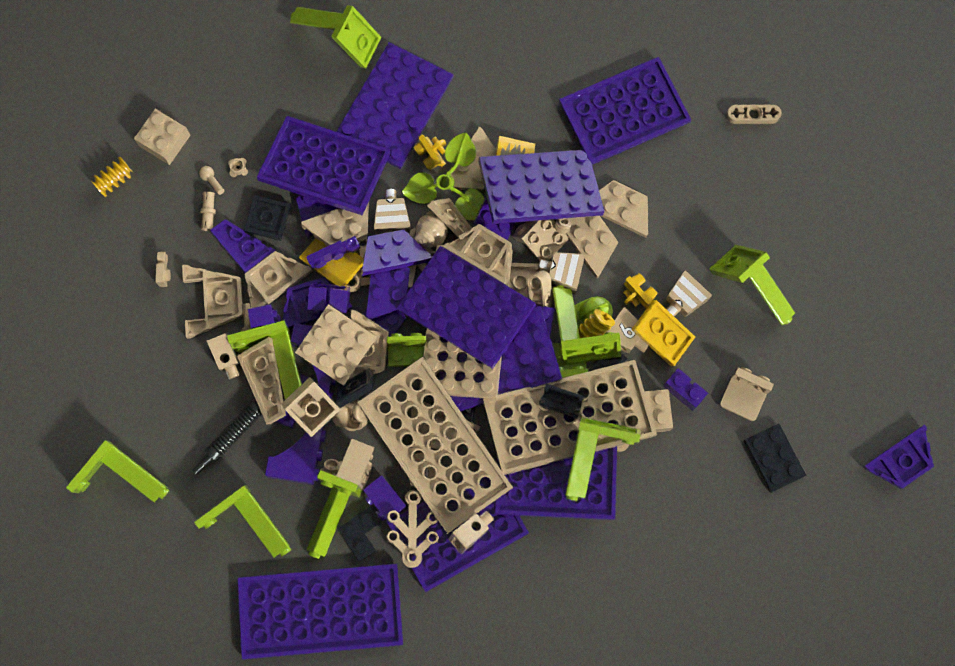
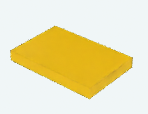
(336, 271)
(663, 333)

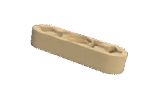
(748, 120)

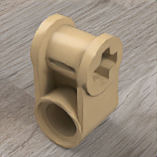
(540, 292)

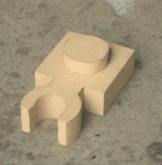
(163, 275)

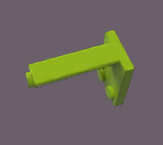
(350, 30)
(747, 263)
(576, 348)
(283, 349)
(585, 450)
(124, 467)
(332, 512)
(255, 517)

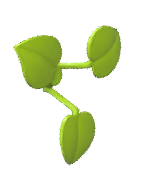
(422, 186)

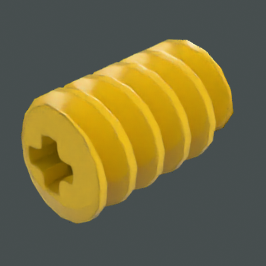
(112, 176)
(596, 325)

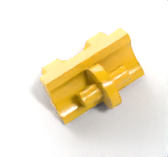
(425, 145)
(638, 295)

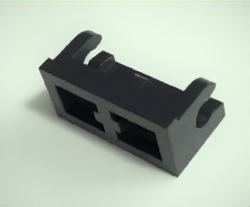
(561, 401)

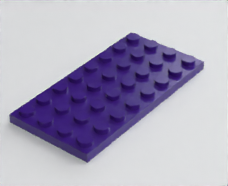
(320, 611)

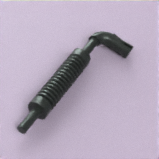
(230, 435)

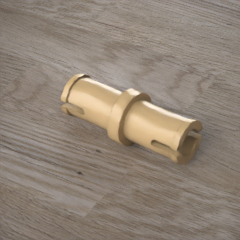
(207, 211)

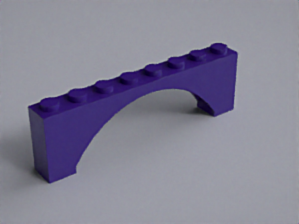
(301, 459)

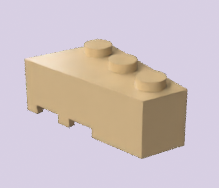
(356, 463)

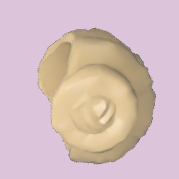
(431, 230)
(351, 417)

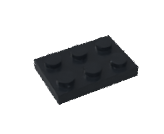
(775, 458)

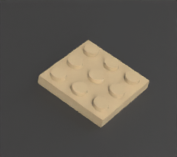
(335, 344)

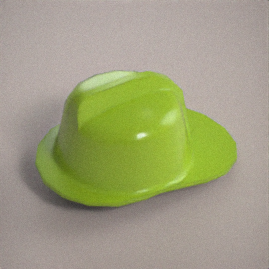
(587, 307)

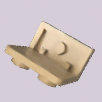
(540, 238)
(746, 393)

